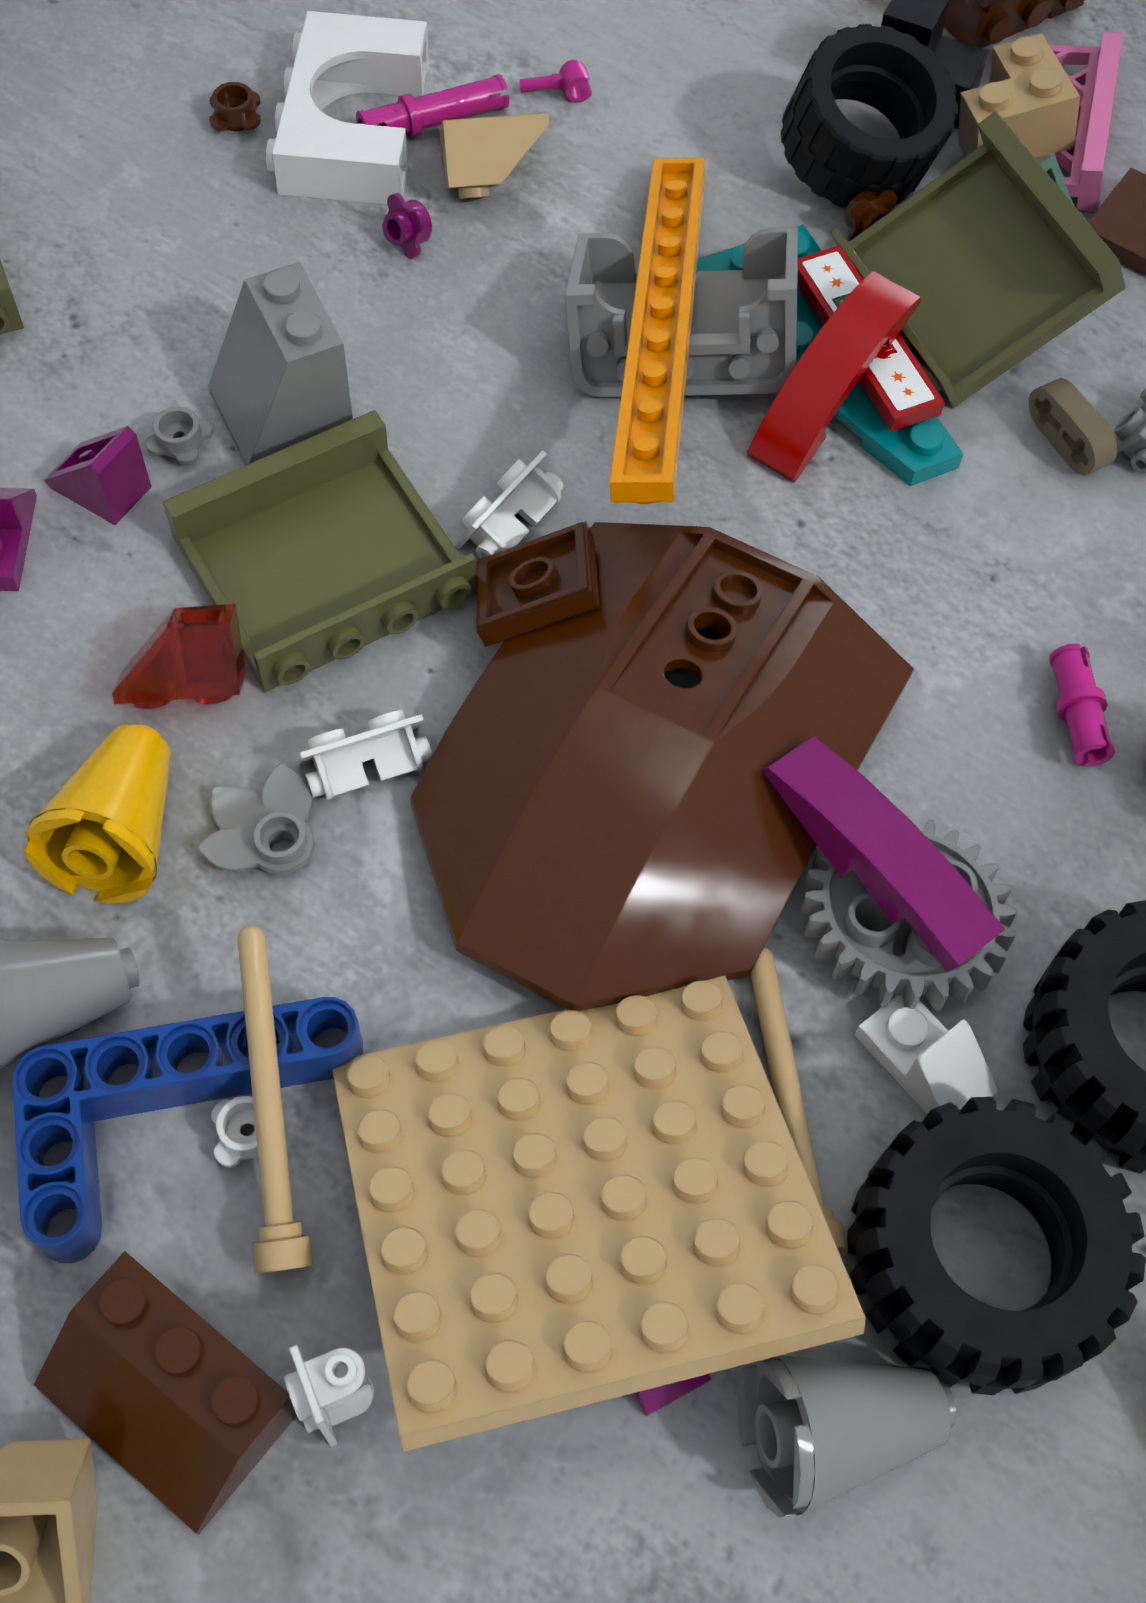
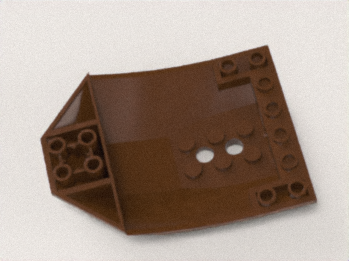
(623, 825)

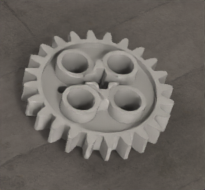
(842, 904)

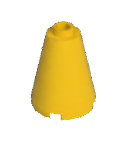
(106, 819)

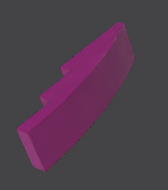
(885, 850)

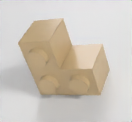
(1030, 96)

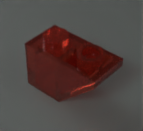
(187, 657)

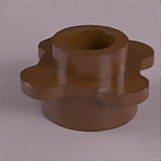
(234, 107)
(867, 209)

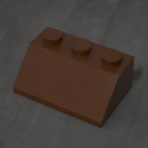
(163, 1392)

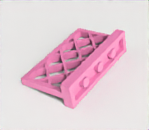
(1094, 115)

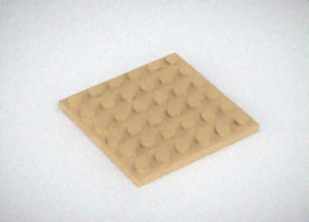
(582, 1211)

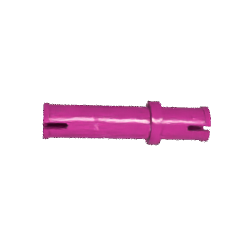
(438, 106)

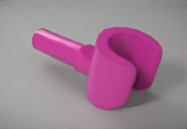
(571, 76)

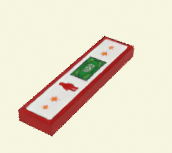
(894, 377)

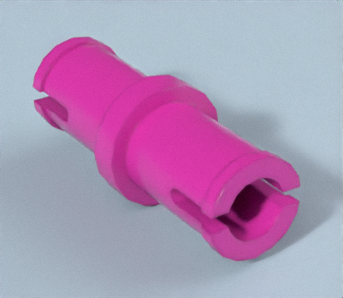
(1081, 705)

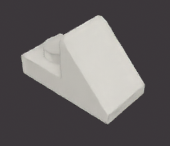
(926, 1057)

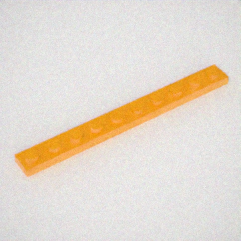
(659, 336)

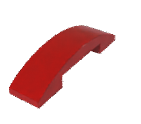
(829, 372)

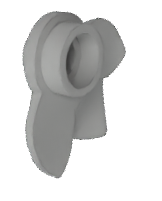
(256, 821)

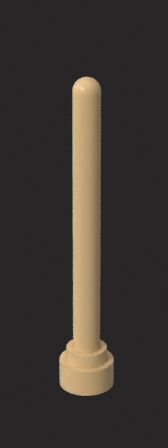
(785, 1077)
(281, 1239)

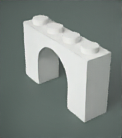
(332, 60)

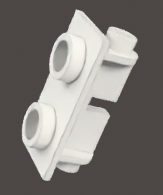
(526, 493)
(340, 758)
(329, 1389)

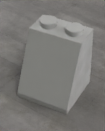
(280, 366)

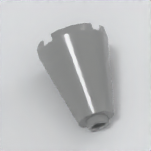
(58, 988)
(836, 1425)

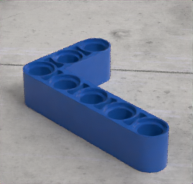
(156, 1086)

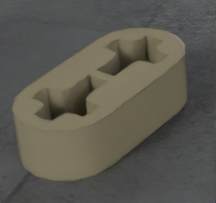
(1073, 426)

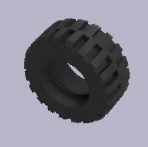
(1074, 1039)
(1067, 1196)

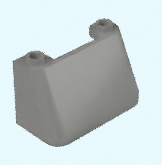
(739, 325)

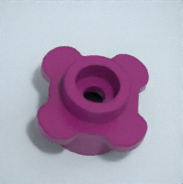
(407, 224)

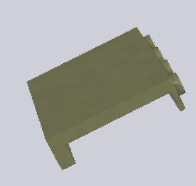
(994, 261)
(319, 550)

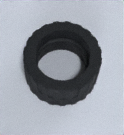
(893, 77)

